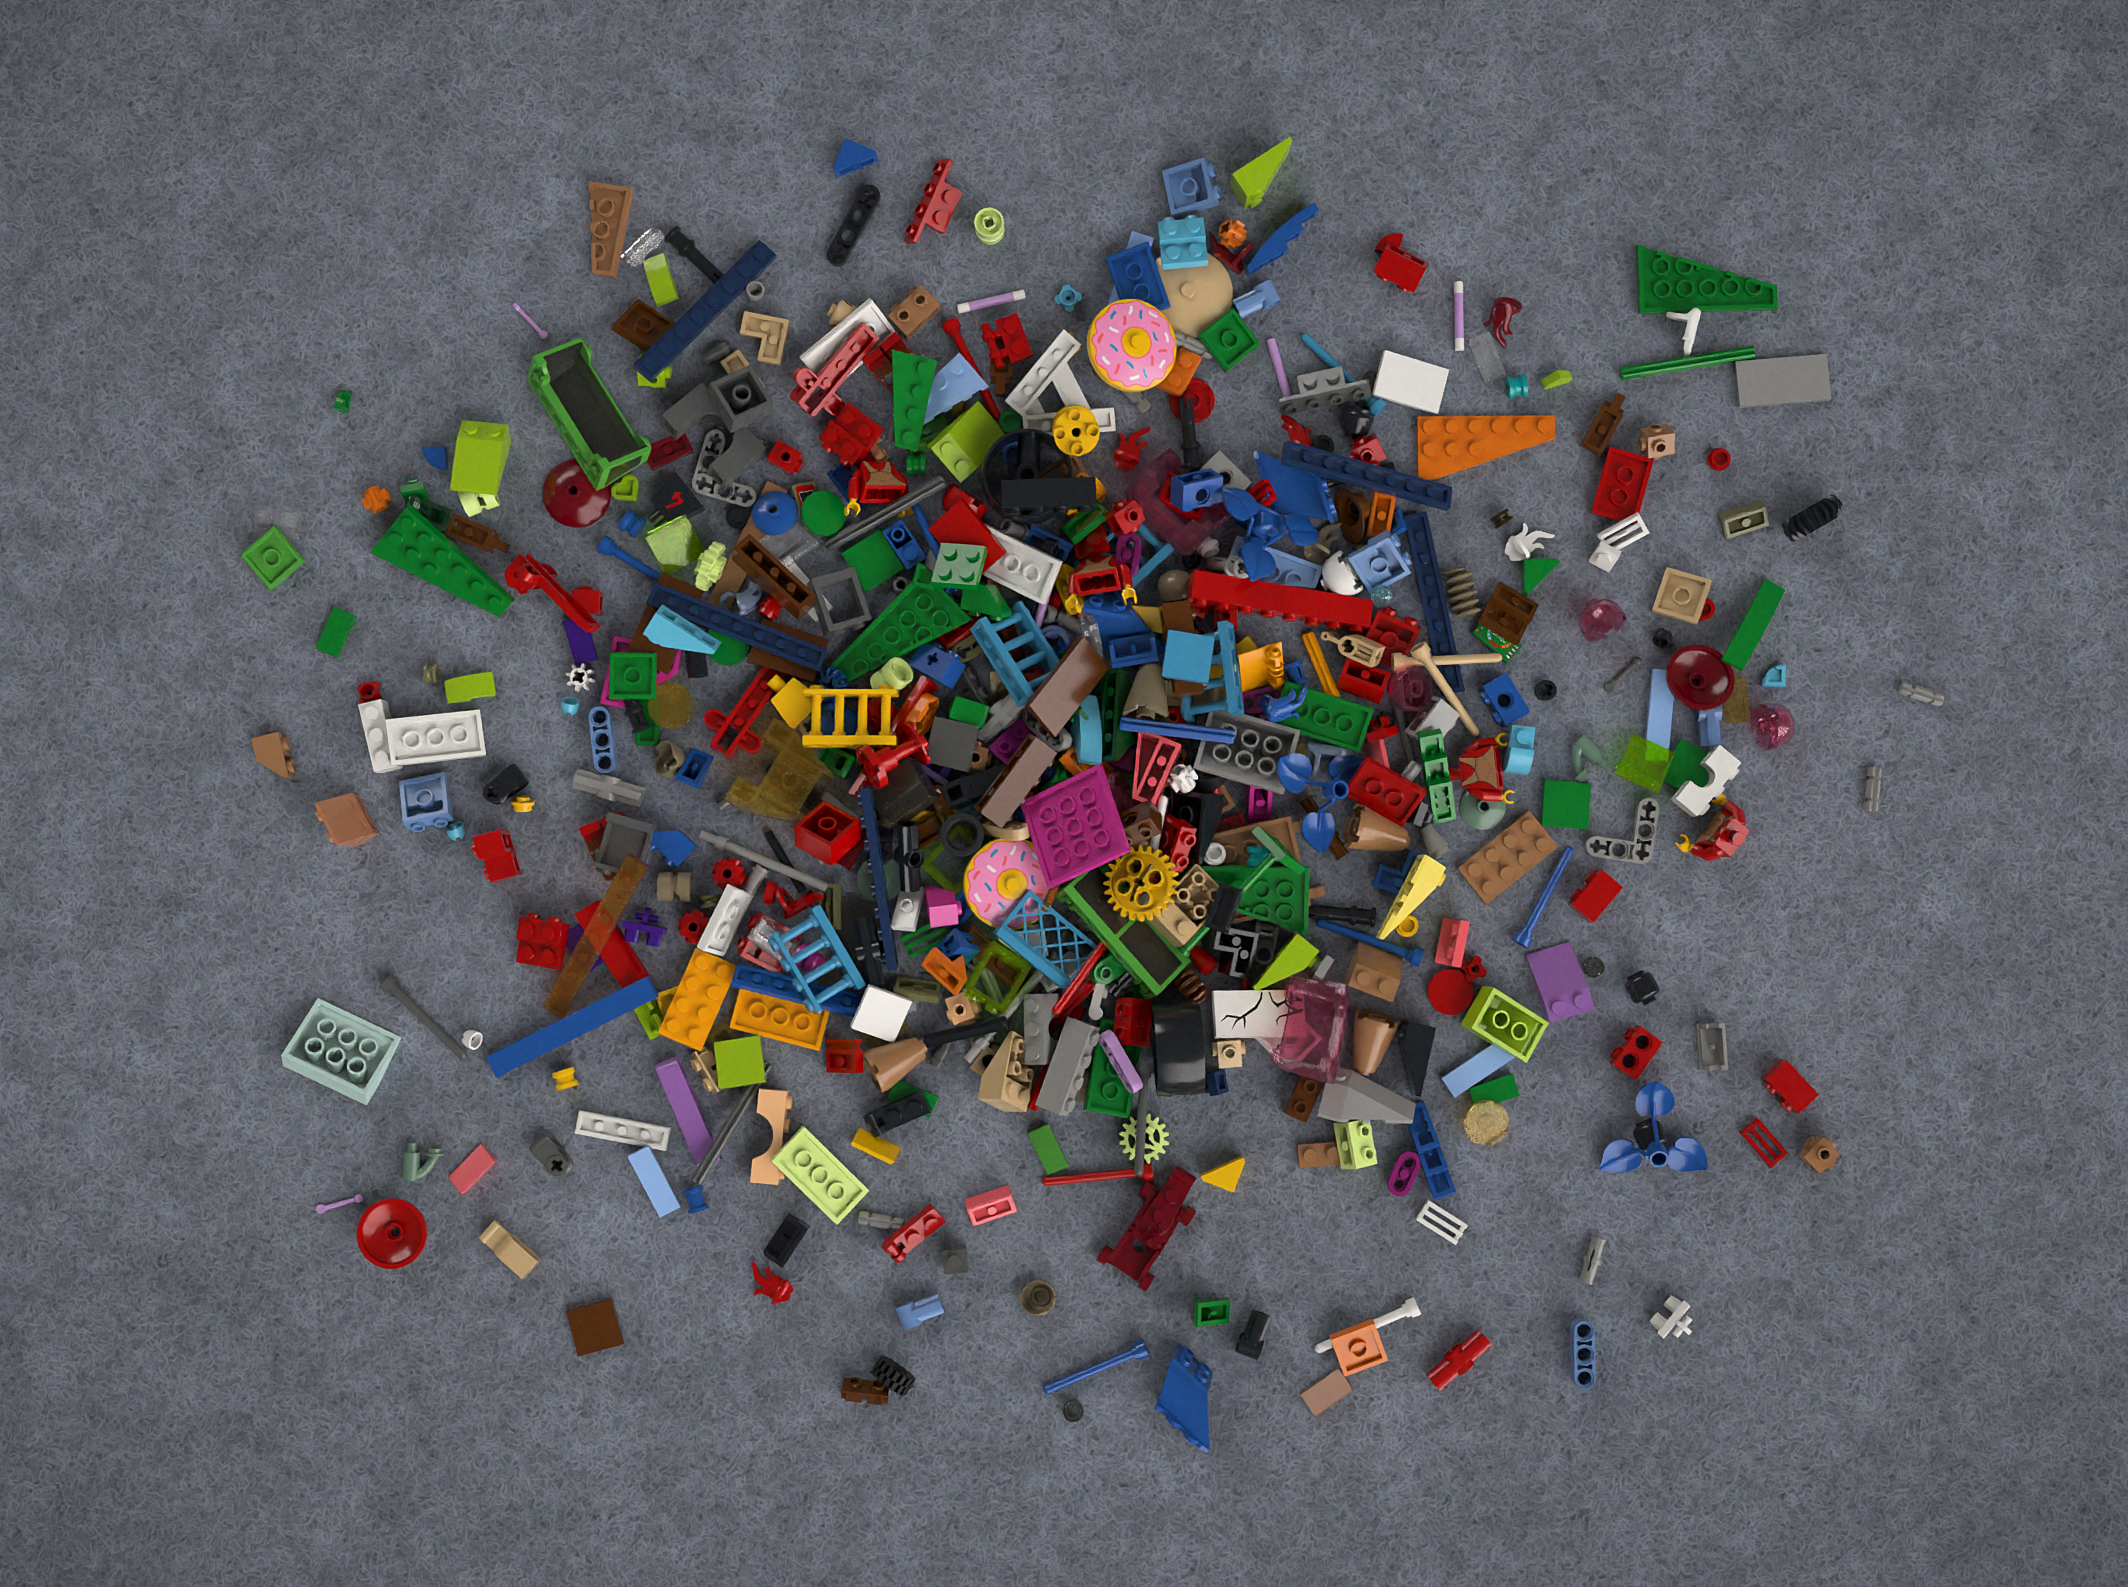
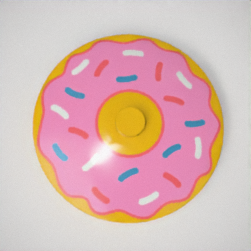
(1131, 345)
(999, 879)

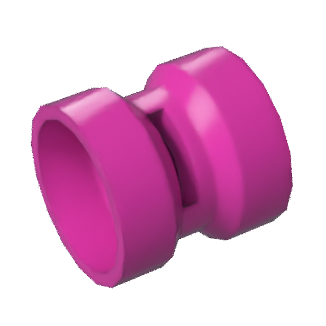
(810, 962)

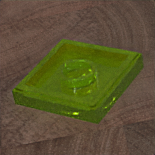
(675, 544)

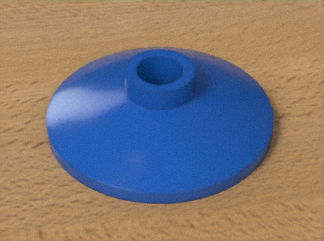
(777, 522)
(828, 721)

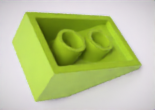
(1254, 178)
(966, 441)
(480, 457)
(1290, 959)
(1504, 1023)

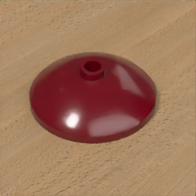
(574, 510)
(1705, 667)

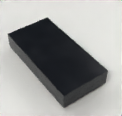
(1224, 908)

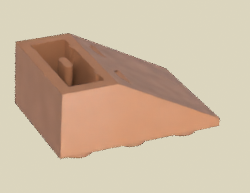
(346, 820)

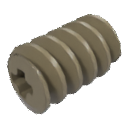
(1462, 592)

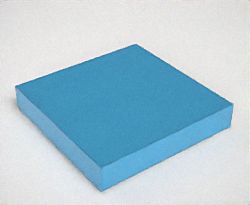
(1187, 656)

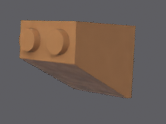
(1374, 972)

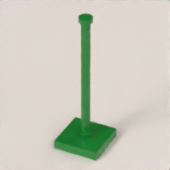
(1276, 852)

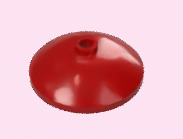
(377, 1238)

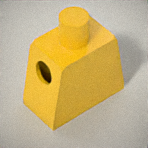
(790, 700)

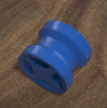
(632, 524)

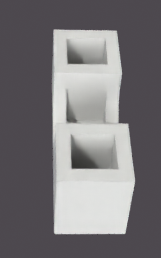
(373, 720)
(1720, 767)

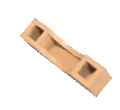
(773, 1106)

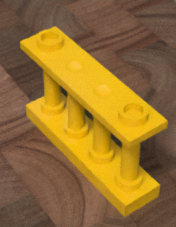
(839, 738)

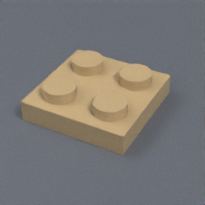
(1681, 595)

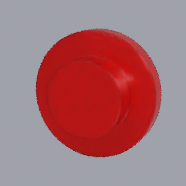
(1718, 459)

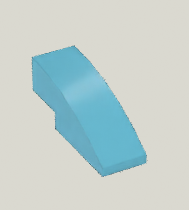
(1088, 733)

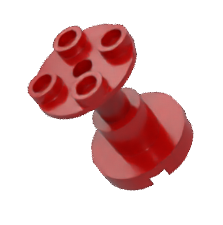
(886, 759)

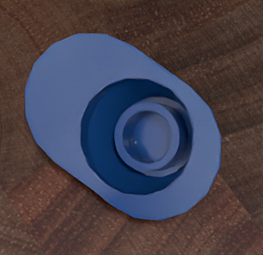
(1265, 524)

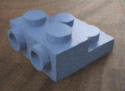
(1191, 187)
(1381, 561)
(426, 802)

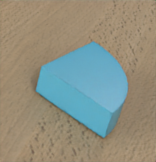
(1775, 677)

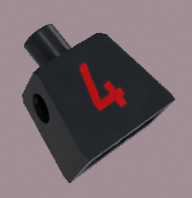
(674, 501)

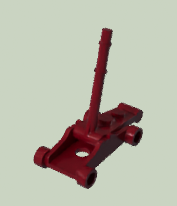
(1151, 1226)

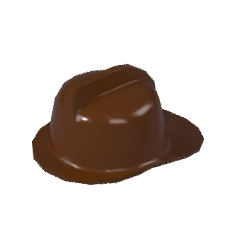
(1352, 513)

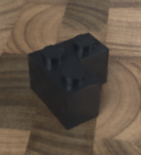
(1237, 950)

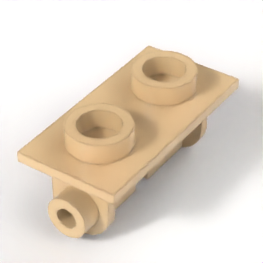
(703, 1064)

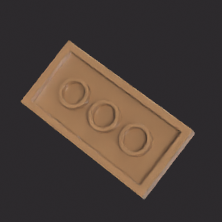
(1507, 857)

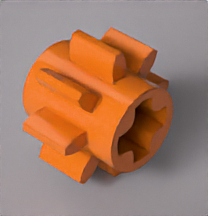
(1232, 233)
(376, 499)

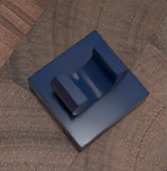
(1216, 1082)

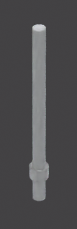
(723, 843)
(982, 1042)

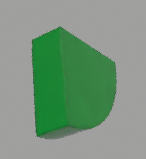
(342, 401)
(923, 577)

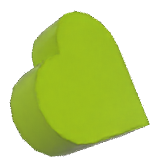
(1556, 378)
(626, 489)

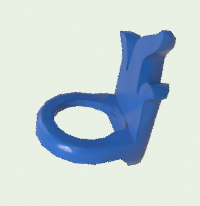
(1283, 707)

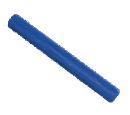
(1177, 729)

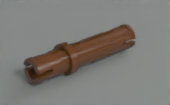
(1336, 844)

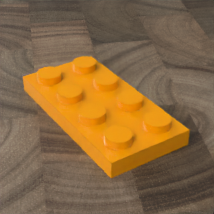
(697, 1000)
(779, 1020)

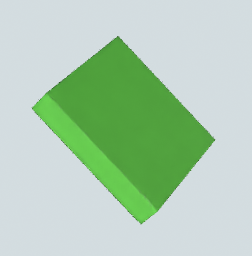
(273, 557)

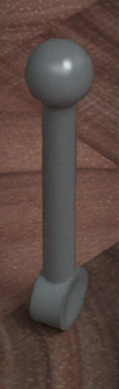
(1637, 661)

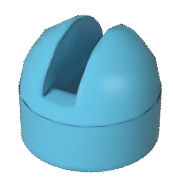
(569, 705)
(455, 830)

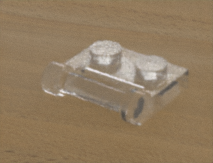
(781, 543)

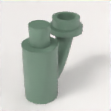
(1591, 751)
(411, 1162)

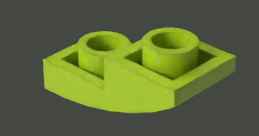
(660, 279)
(469, 687)

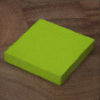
(739, 1062)

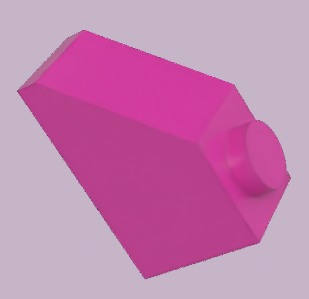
(1258, 803)
(941, 906)

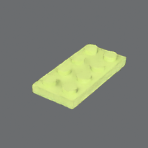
(819, 1175)

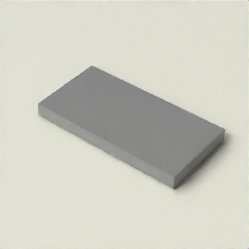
(1782, 380)

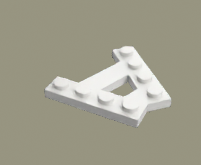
(1048, 368)

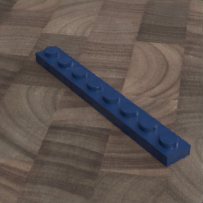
(704, 311)
(1366, 475)
(1432, 596)
(738, 627)
(876, 867)

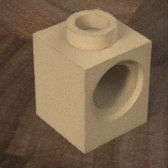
(978, 1065)

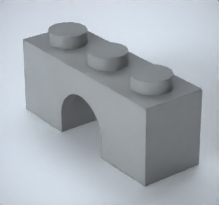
(1037, 1015)

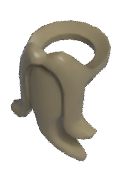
(1320, 550)

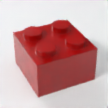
(827, 833)

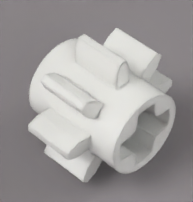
(586, 679)
(1182, 778)

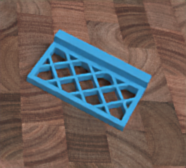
(1030, 953)

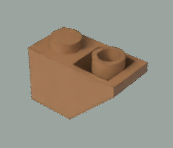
(273, 753)

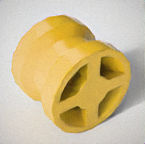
(565, 1079)

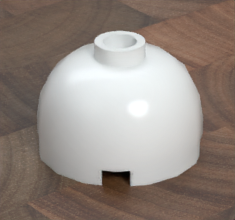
(1340, 576)

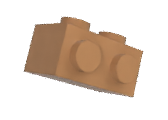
(913, 311)

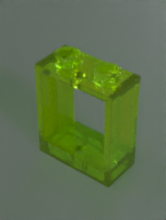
(968, 835)
(1005, 956)

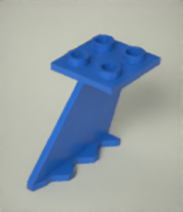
(1295, 489)
(1116, 618)
(1186, 1397)

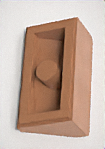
(1326, 1392)

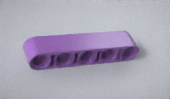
(685, 1107)

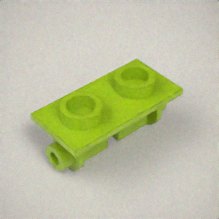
(650, 1018)

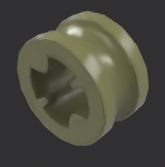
(431, 672)
(710, 900)

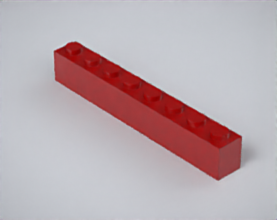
(1279, 600)

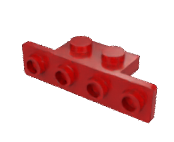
(936, 205)

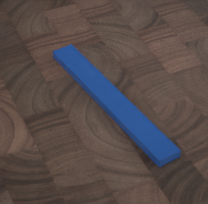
(572, 1026)

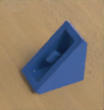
(853, 157)
(695, 768)

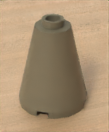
(1147, 694)

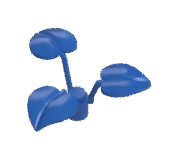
(1256, 560)
(1293, 774)
(1683, 1157)

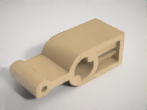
(1365, 650)
(510, 1249)

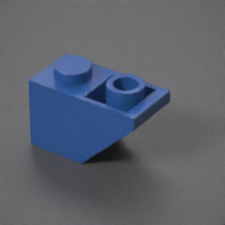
(904, 545)
(674, 845)

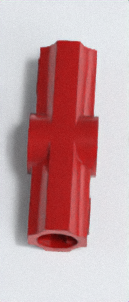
(1459, 1359)

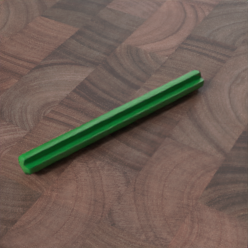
(1687, 362)

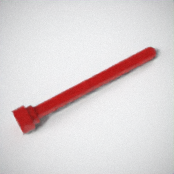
(952, 328)
(1078, 979)
(1098, 1176)

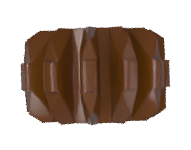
(1190, 986)

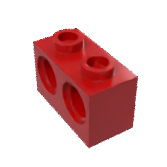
(1640, 1056)

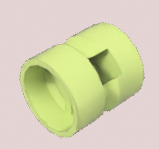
(989, 226)
(475, 502)
(894, 673)

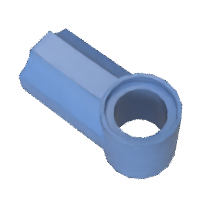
(1260, 298)
(1709, 726)
(918, 1311)

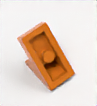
(948, 973)

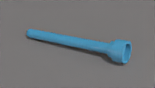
(1375, 404)

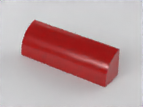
(617, 953)

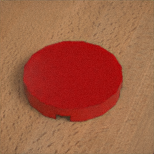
(1202, 400)
(1450, 992)

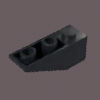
(969, 788)

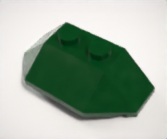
(1111, 696)

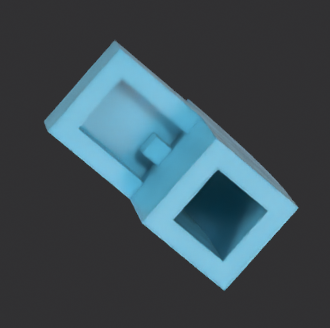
(1520, 751)

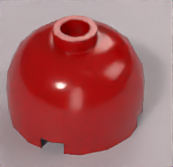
(953, 495)

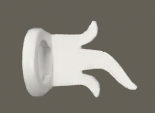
(1692, 320)
(1521, 546)

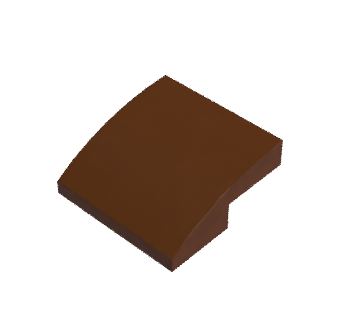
(1507, 613)

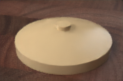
(1196, 296)

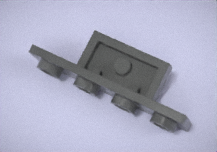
(1322, 390)

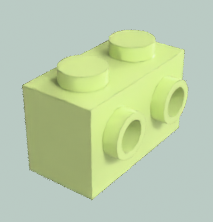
(1355, 1144)

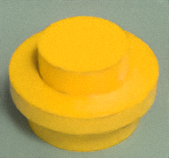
(522, 803)
(1408, 926)

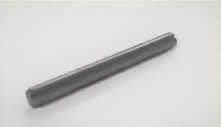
(886, 513)
(727, 1129)

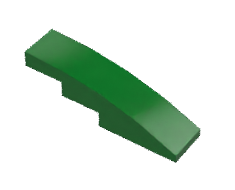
(1753, 625)
(1436, 776)

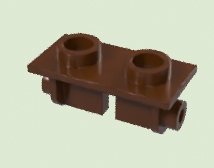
(854, 1389)

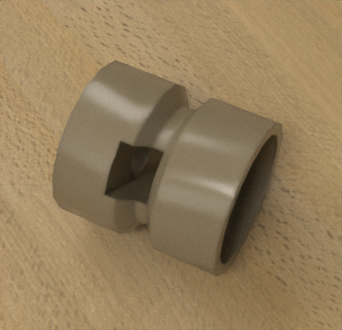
(675, 886)

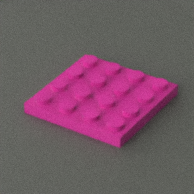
(1075, 826)

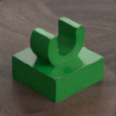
(414, 488)

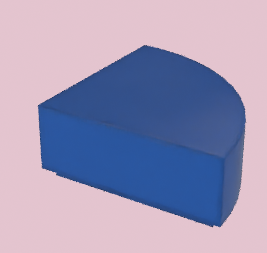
(436, 456)
(1398, 522)

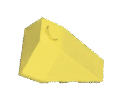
(1419, 883)

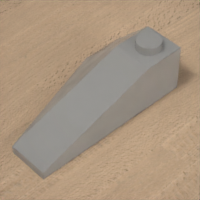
(1364, 1100)

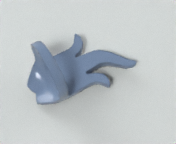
(746, 601)
(1318, 749)

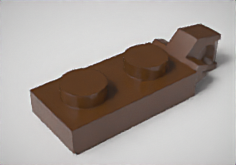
(1001, 376)
(1603, 425)
(475, 534)

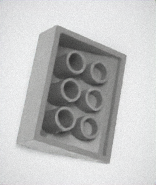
(1253, 753)

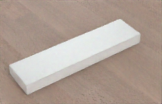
(622, 1130)

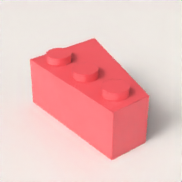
(1152, 767)

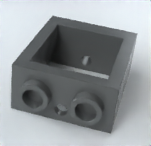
(832, 579)

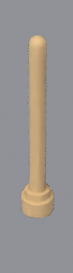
(1422, 653)
(1400, 661)

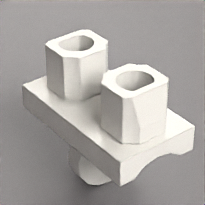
(1665, 1326)

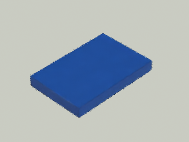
(1138, 276)

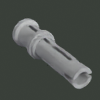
(1231, 566)

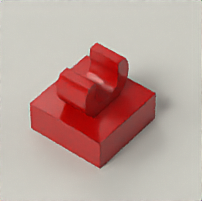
(1381, 731)

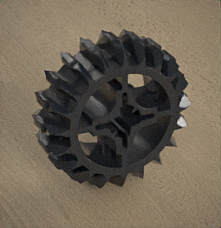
(1813, 518)

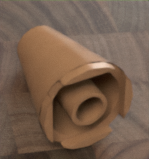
(1373, 832)
(1371, 1039)
(893, 1061)

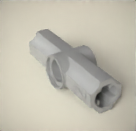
(1000, 717)
(608, 787)

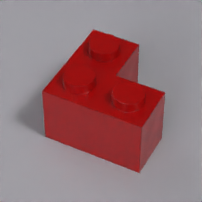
(498, 854)

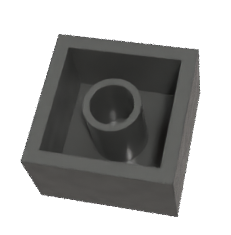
(740, 398)

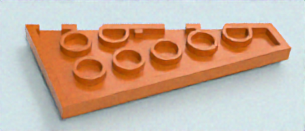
(1463, 442)

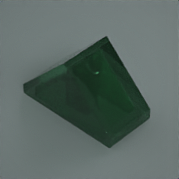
(434, 513)

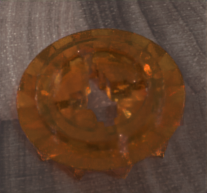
(941, 805)

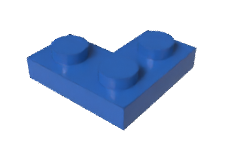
(1392, 879)

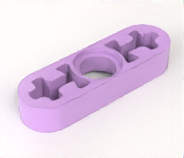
(1120, 1061)

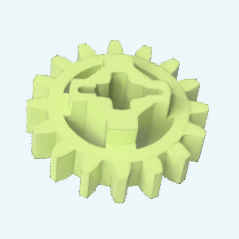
(710, 566)
(1150, 1129)

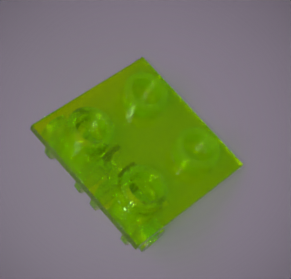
(1645, 763)

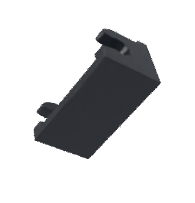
(786, 1240)

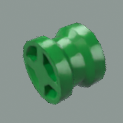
(916, 464)

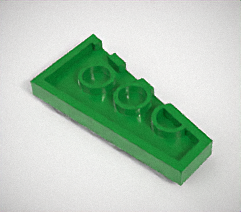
(911, 392)

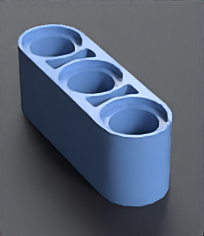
(596, 731)
(1587, 1363)

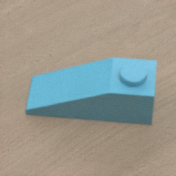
(676, 632)

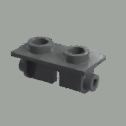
(977, 692)

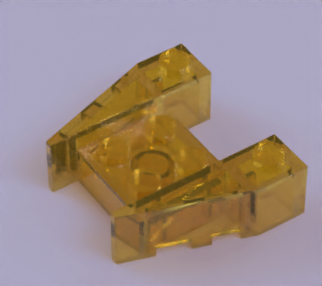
(787, 780)

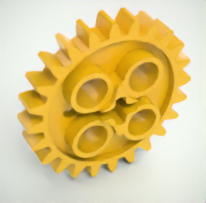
(1158, 893)

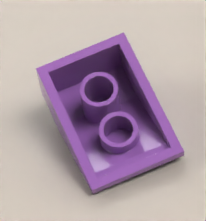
(1559, 982)

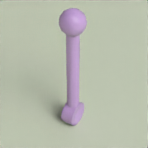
(542, 334)
(322, 1208)

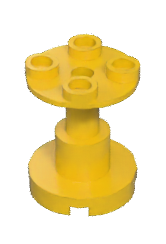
(1075, 417)

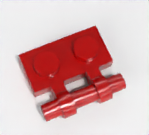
(1013, 338)

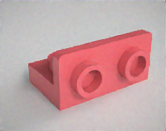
(1452, 942)

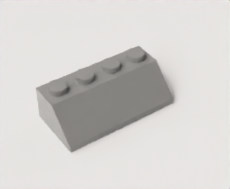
(1068, 1066)

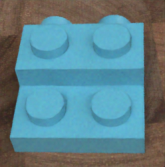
(1182, 243)

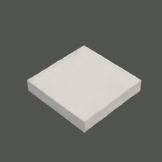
(881, 1013)

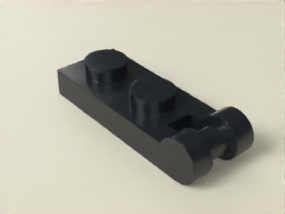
(898, 1113)

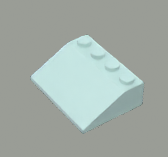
(341, 1051)

